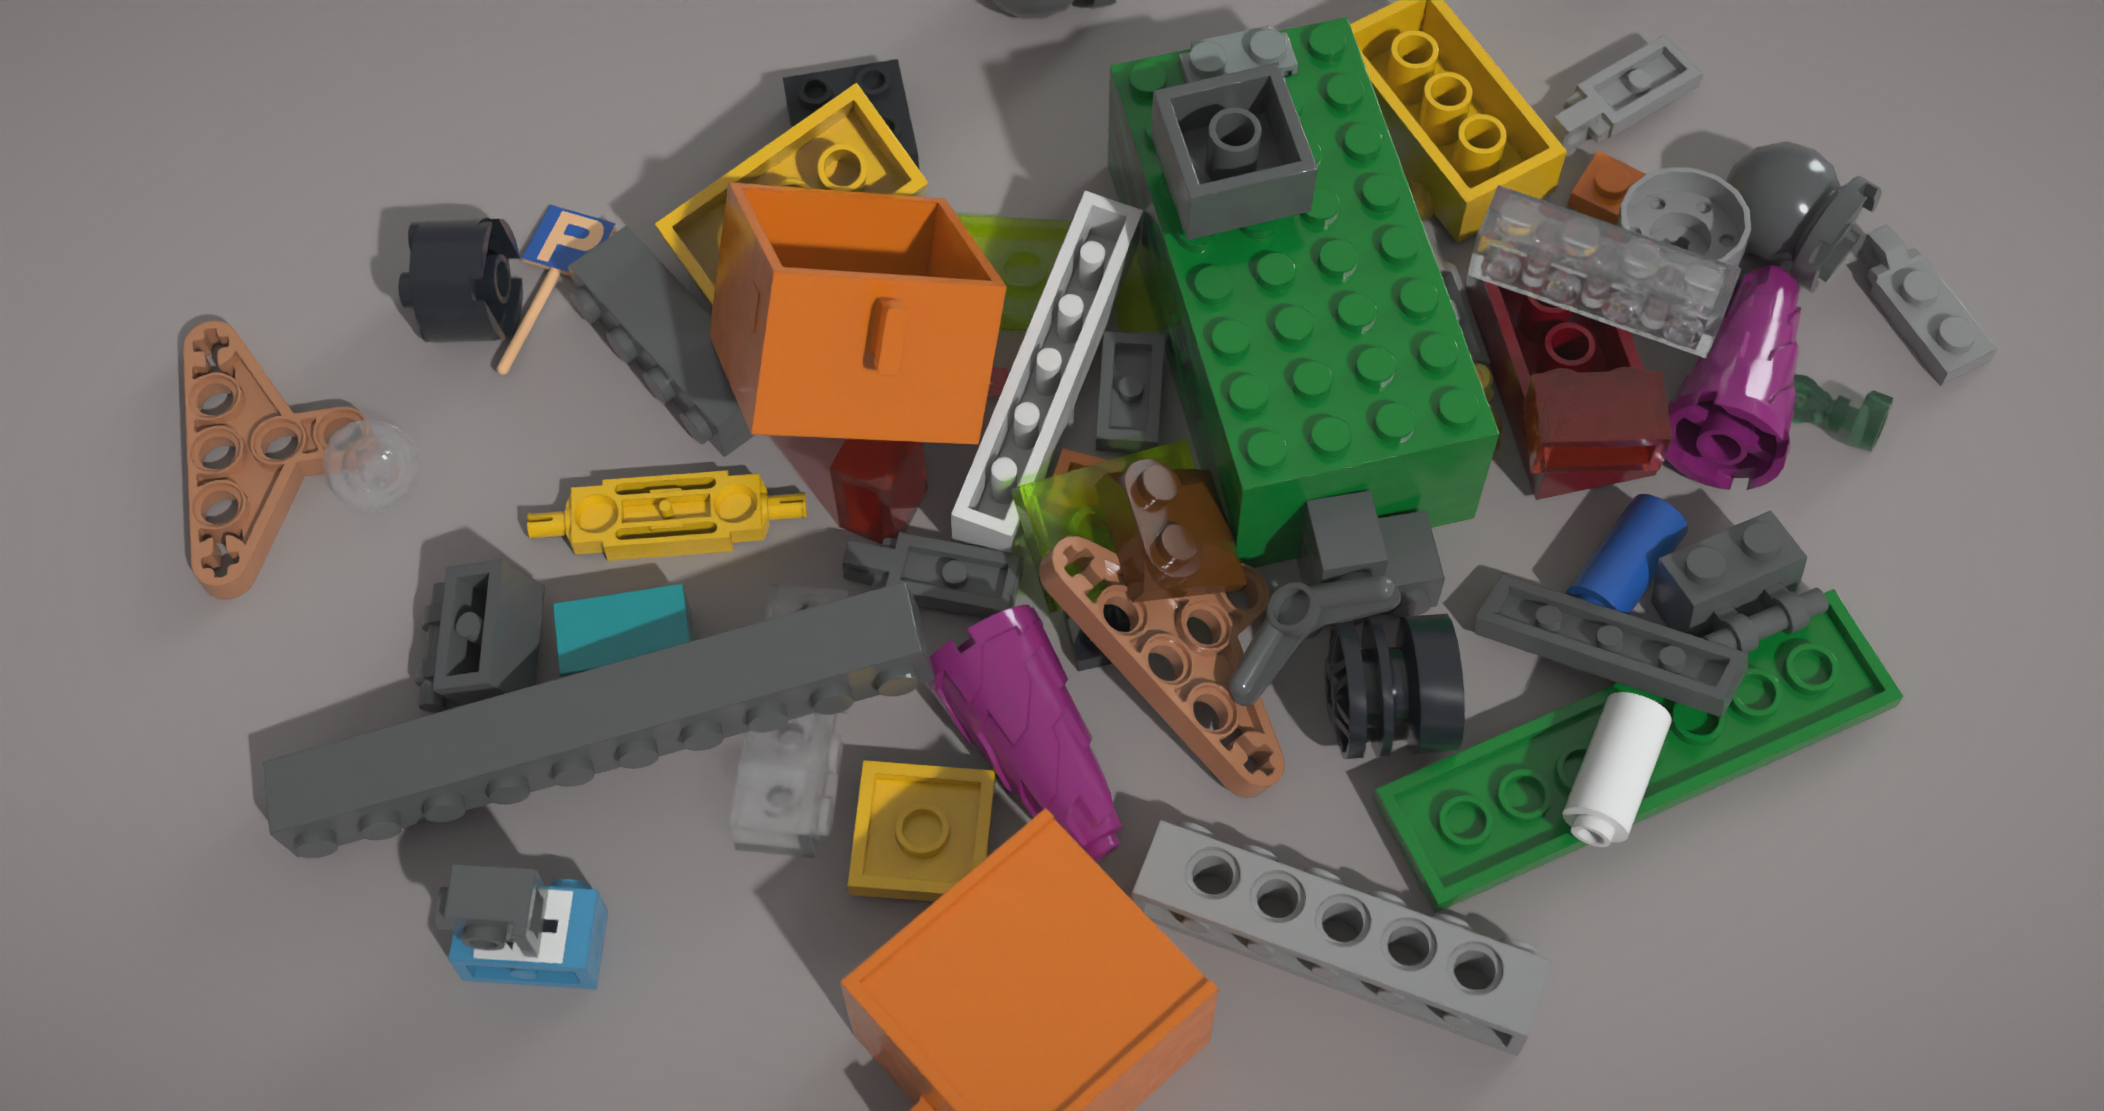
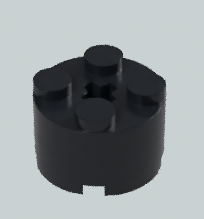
(462, 280)

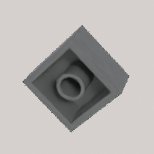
(1233, 151)

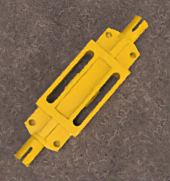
(667, 515)

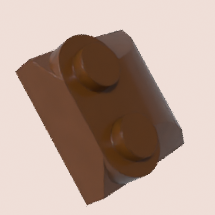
(1169, 532)

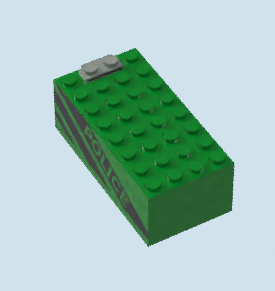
(1314, 341)

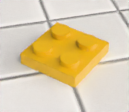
(919, 829)

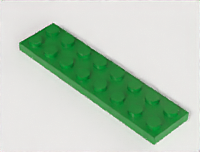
(1503, 800)

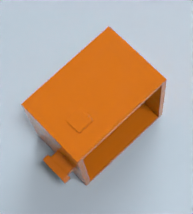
(854, 315)
(1031, 989)

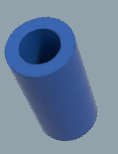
(1630, 554)

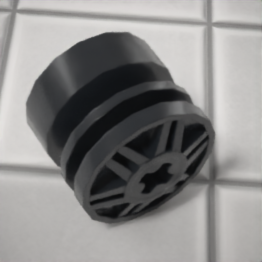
(1399, 685)

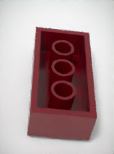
(1536, 337)

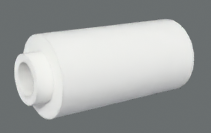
(1616, 769)

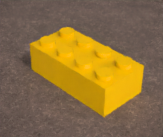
(1454, 113)
(832, 149)

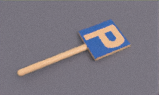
(555, 245)

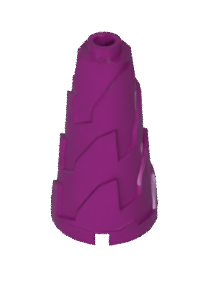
(1741, 398)
(1014, 706)

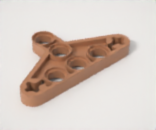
(252, 479)
(1199, 668)

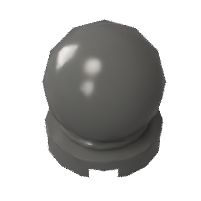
(1800, 209)

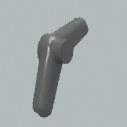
(1298, 614)

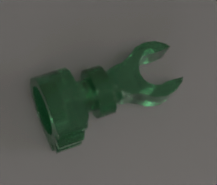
(1863, 423)

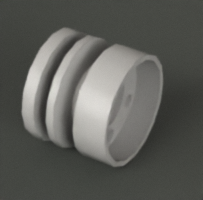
(1690, 212)

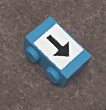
(568, 946)

